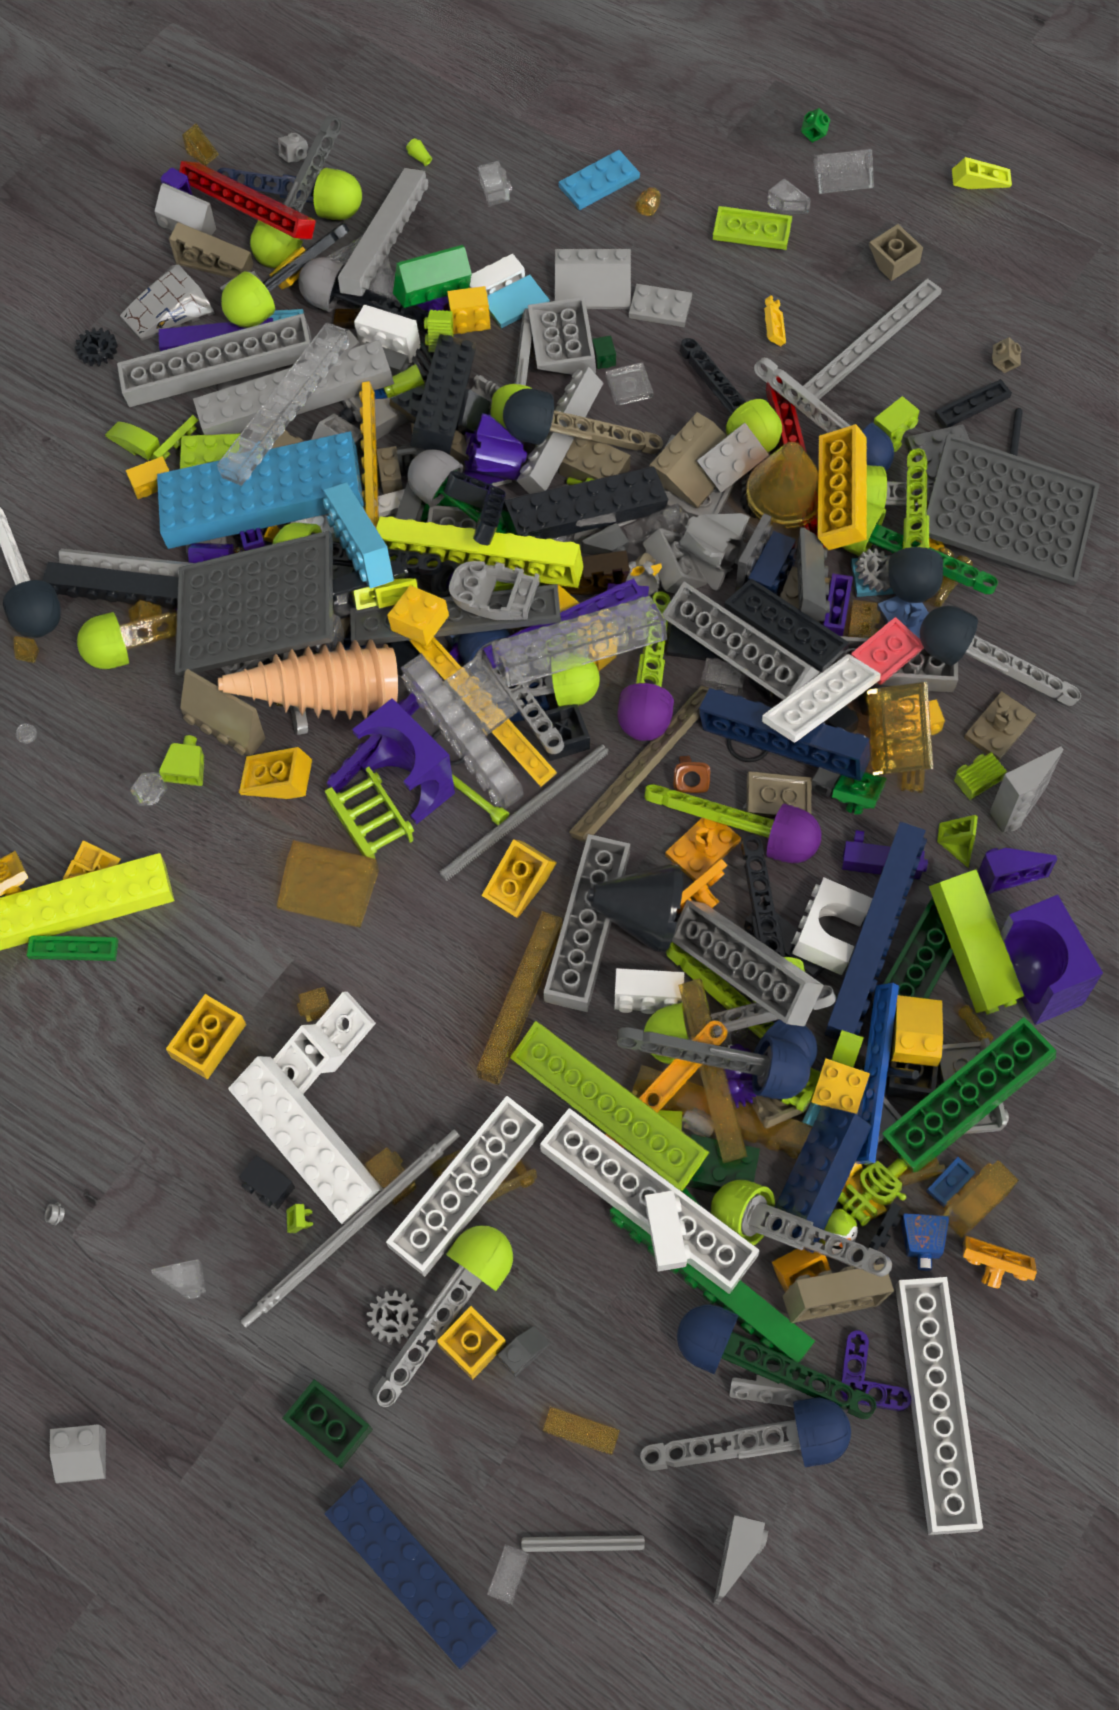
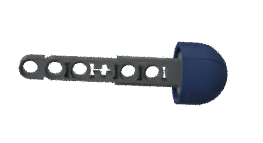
(775, 1074)

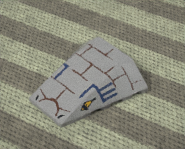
(166, 304)

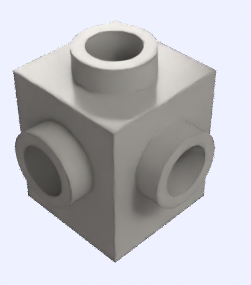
(292, 147)

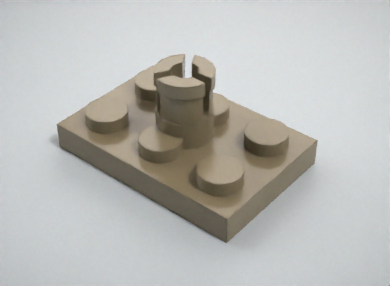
(1000, 726)

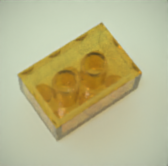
(979, 1197)

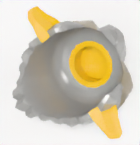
(645, 572)

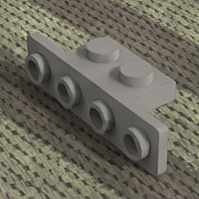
(766, 1390)

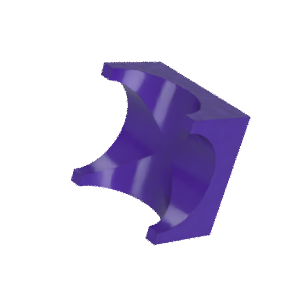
(410, 748)

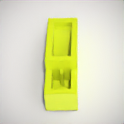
(382, 595)

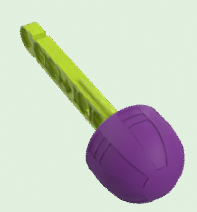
(645, 707)
(792, 835)

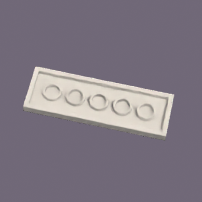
(821, 698)

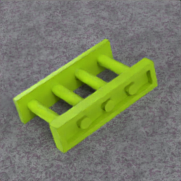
(358, 832)

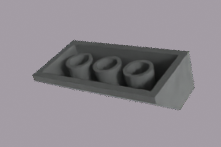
(812, 575)

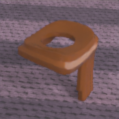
(685, 766)

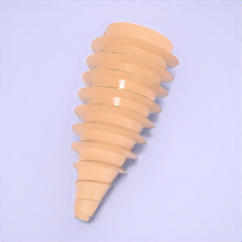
(324, 680)

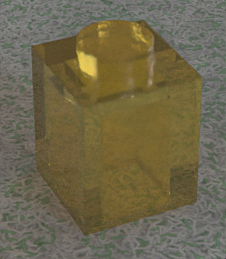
(313, 1004)

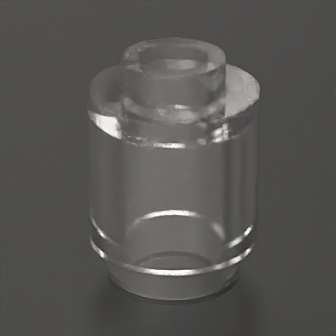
(698, 1122)

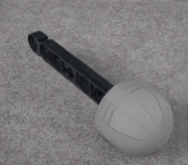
(321, 288)

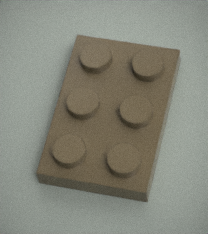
(770, 791)

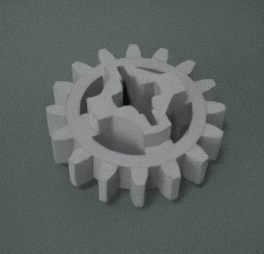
(874, 569)
(385, 1323)

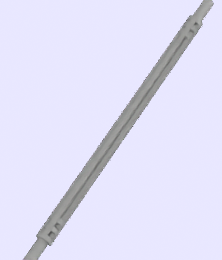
(349, 1228)

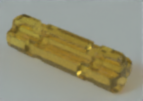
(975, 1023)

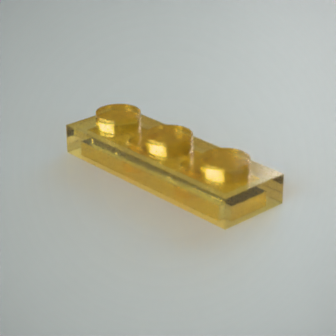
(581, 1431)

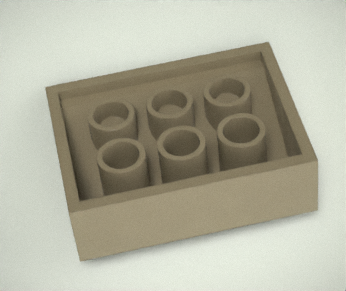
(678, 461)
(221, 714)

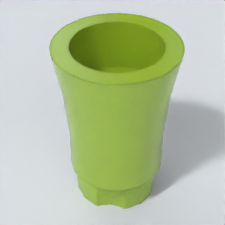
(404, 382)

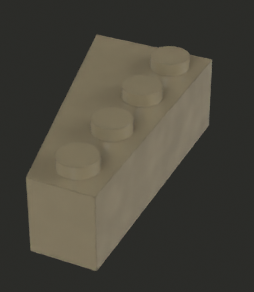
(207, 253)

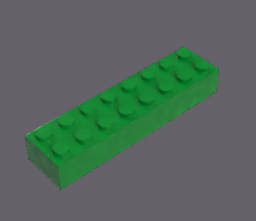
(969, 1095)

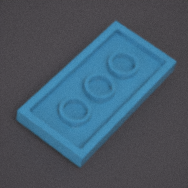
(599, 179)

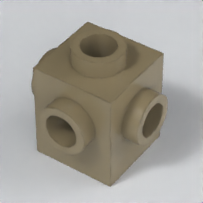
(1006, 355)

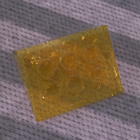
(900, 729)
(327, 883)

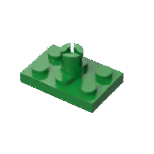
(859, 793)

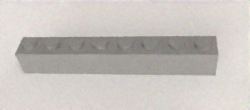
(547, 457)

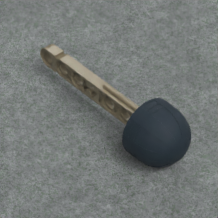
(531, 416)

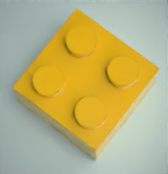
(469, 309)
(418, 615)
(471, 1342)

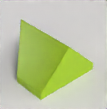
(959, 837)

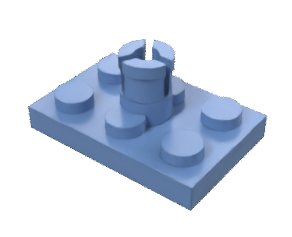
(908, 613)

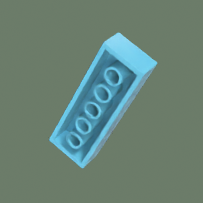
(358, 535)

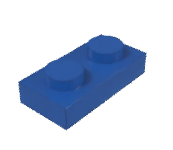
(951, 1181)

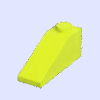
(980, 175)

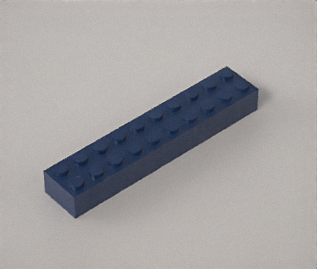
(878, 925)

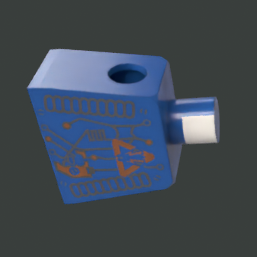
(924, 1237)

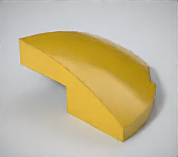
(90, 859)

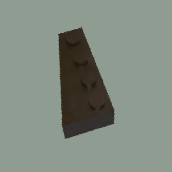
(600, 571)

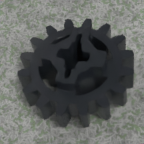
(96, 346)

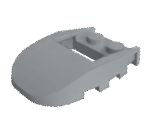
(475, 582)

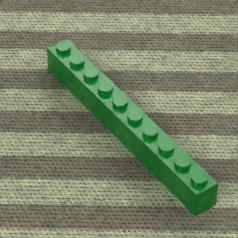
(754, 1312)

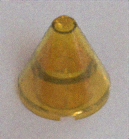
(785, 487)

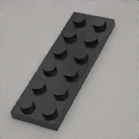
(786, 625)

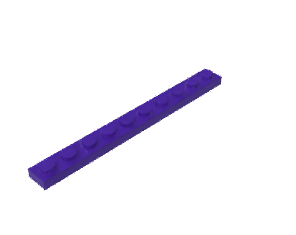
(352, 765)

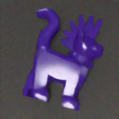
(740, 1083)

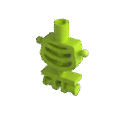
(886, 1185)

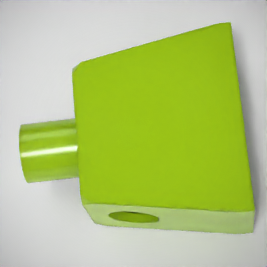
(184, 763)

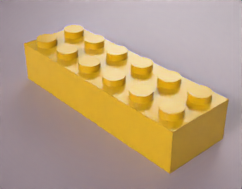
(842, 487)

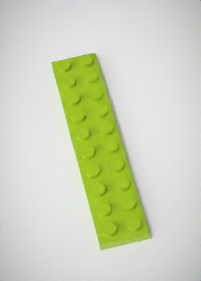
(610, 1106)

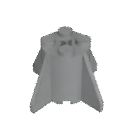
(715, 544)

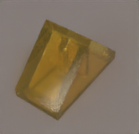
(198, 145)

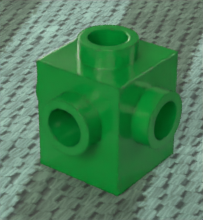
(815, 125)

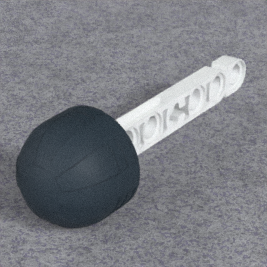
(30, 604)

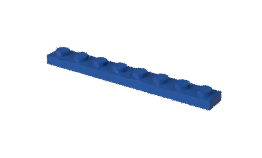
(877, 1065)

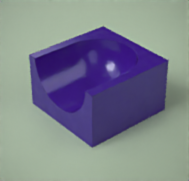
(1049, 959)

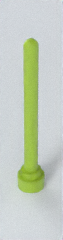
(497, 814)

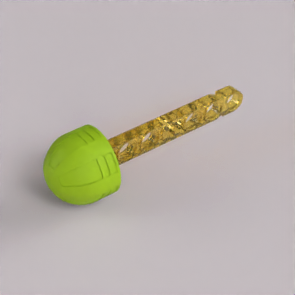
(105, 642)

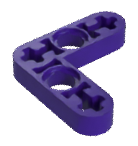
(857, 1379)

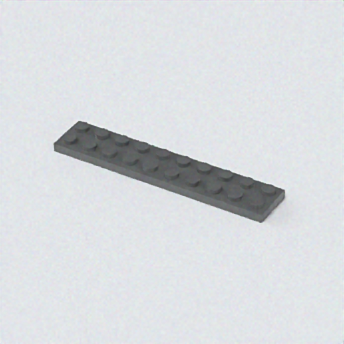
(374, 622)

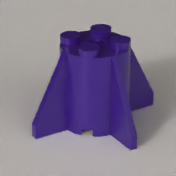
(493, 452)

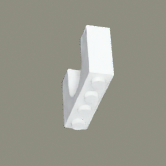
(813, 941)

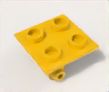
(840, 1087)

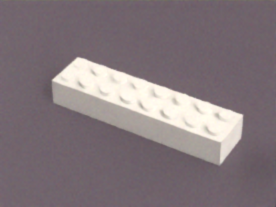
(305, 1138)
(465, 1186)

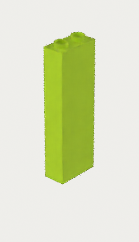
(976, 942)

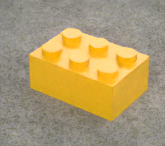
(206, 1036)

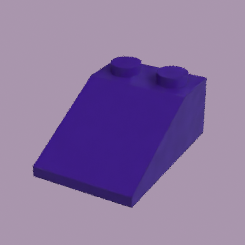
(1013, 867)

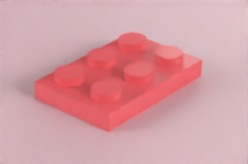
(889, 649)

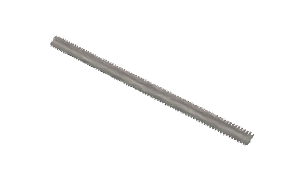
(533, 804)

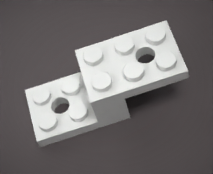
(326, 1044)

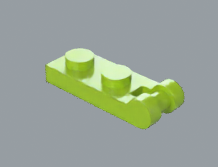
(804, 1097)

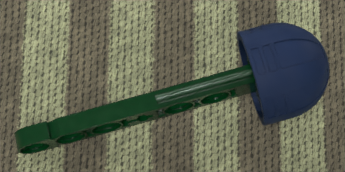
(707, 1337)

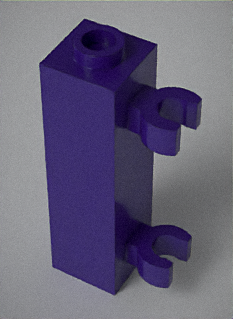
(871, 857)

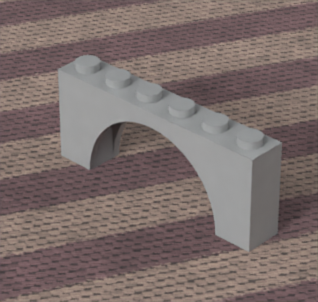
(386, 417)

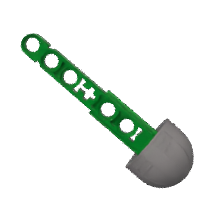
(428, 478)

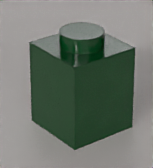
(604, 352)

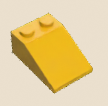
(276, 774)
(518, 877)
(918, 1031)

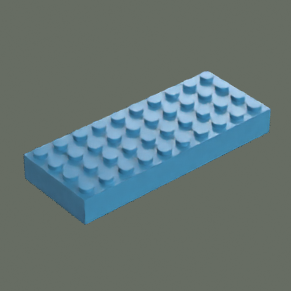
(281, 489)

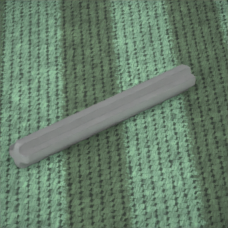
(582, 1543)

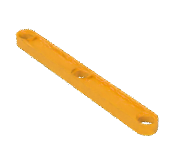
(679, 1071)

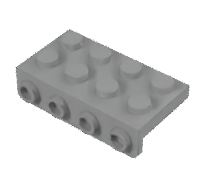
(953, 1059)

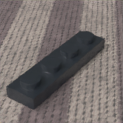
(973, 404)

